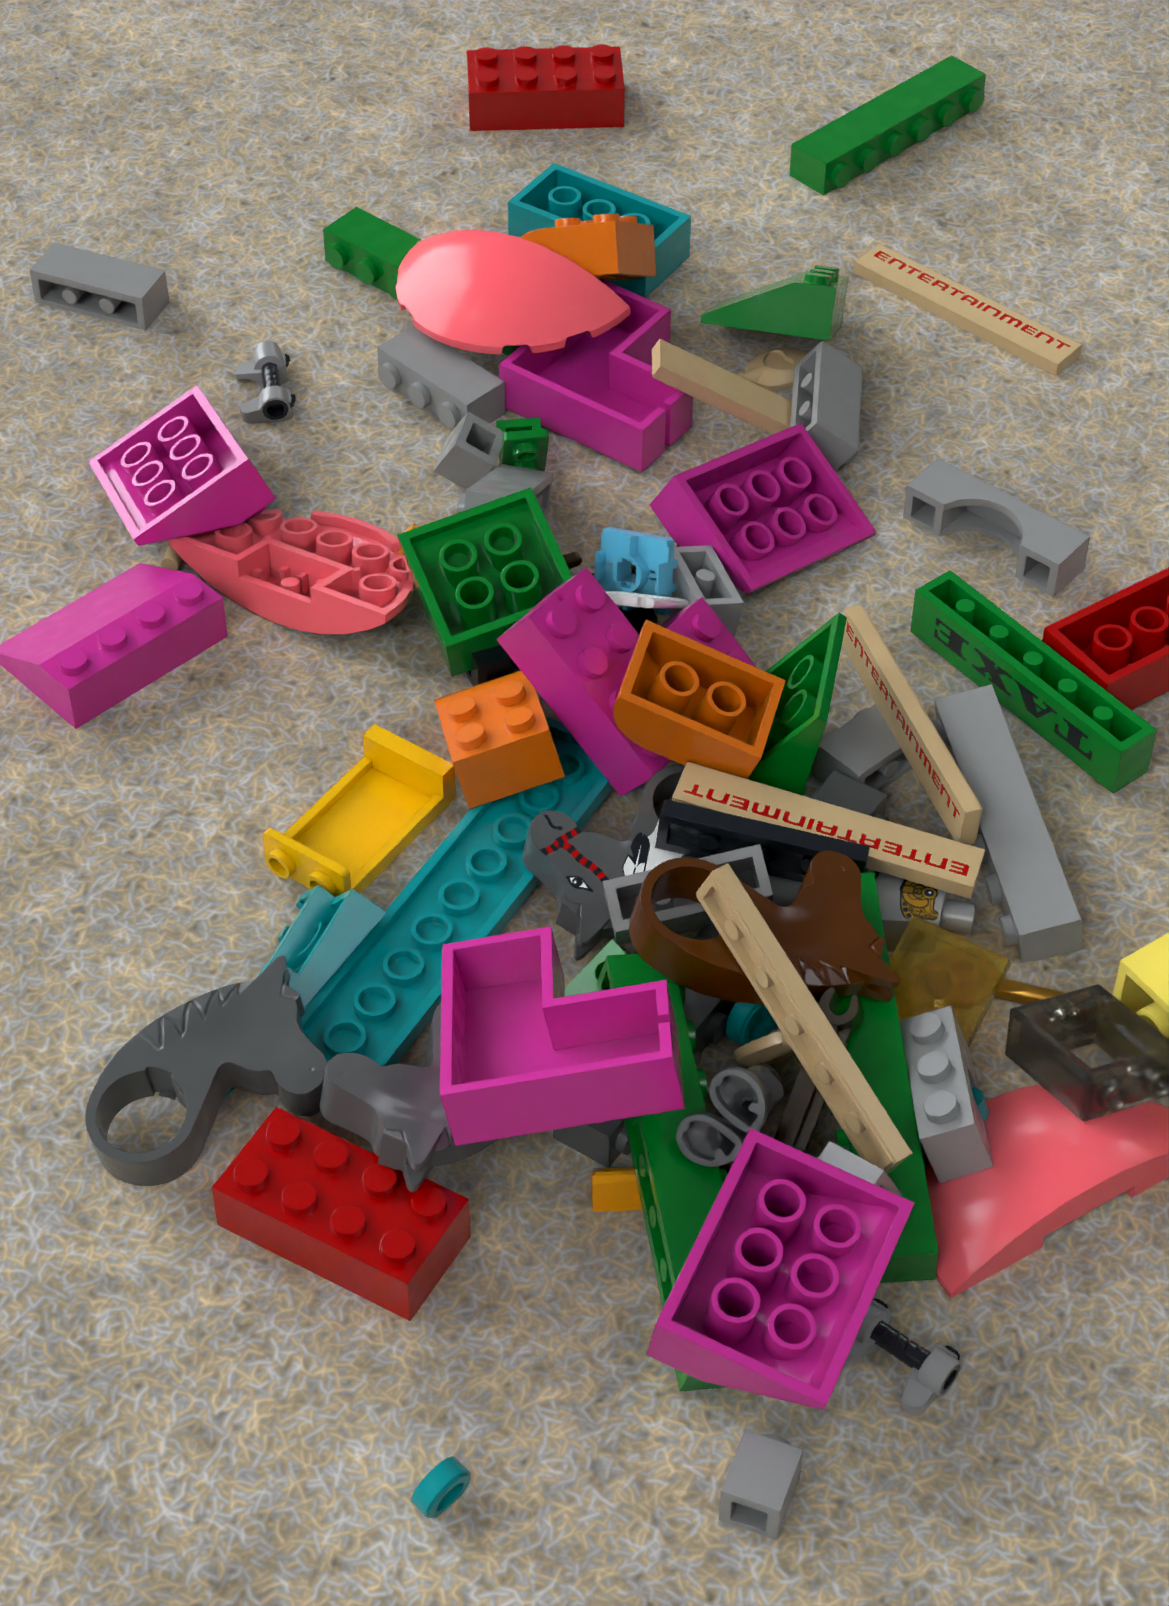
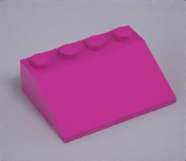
(181, 474)
(764, 509)
(115, 640)
(780, 1275)

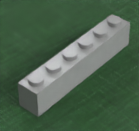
(1018, 849)

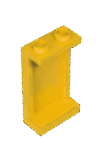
(364, 816)

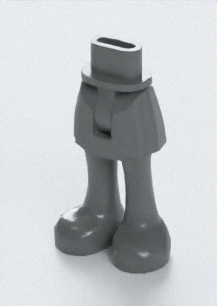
(742, 1103)

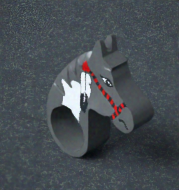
(578, 861)

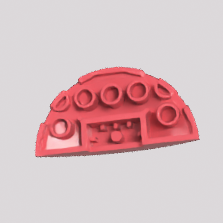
(501, 291)
(304, 571)
(1042, 1178)

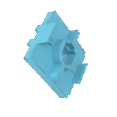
(649, 553)

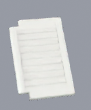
(646, 600)

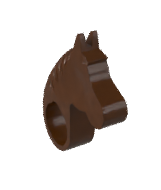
(818, 931)

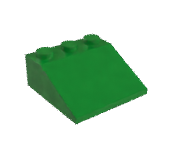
(797, 306)
(482, 572)
(801, 709)

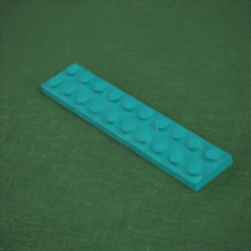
(461, 893)

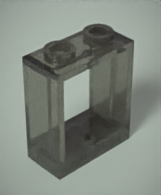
(1043, 1042)

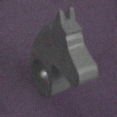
(199, 1051)
(395, 1110)

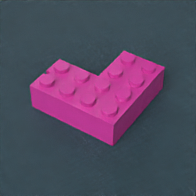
(604, 387)
(576, 658)
(540, 1061)

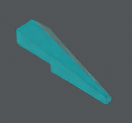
(323, 938)

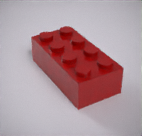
(545, 88)
(1121, 641)
(341, 1213)

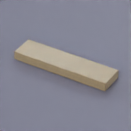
(720, 388)

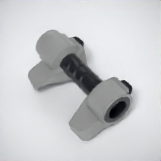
(270, 370)
(932, 1369)

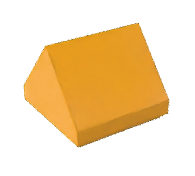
(614, 1189)

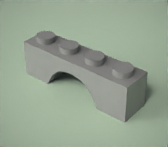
(955, 501)

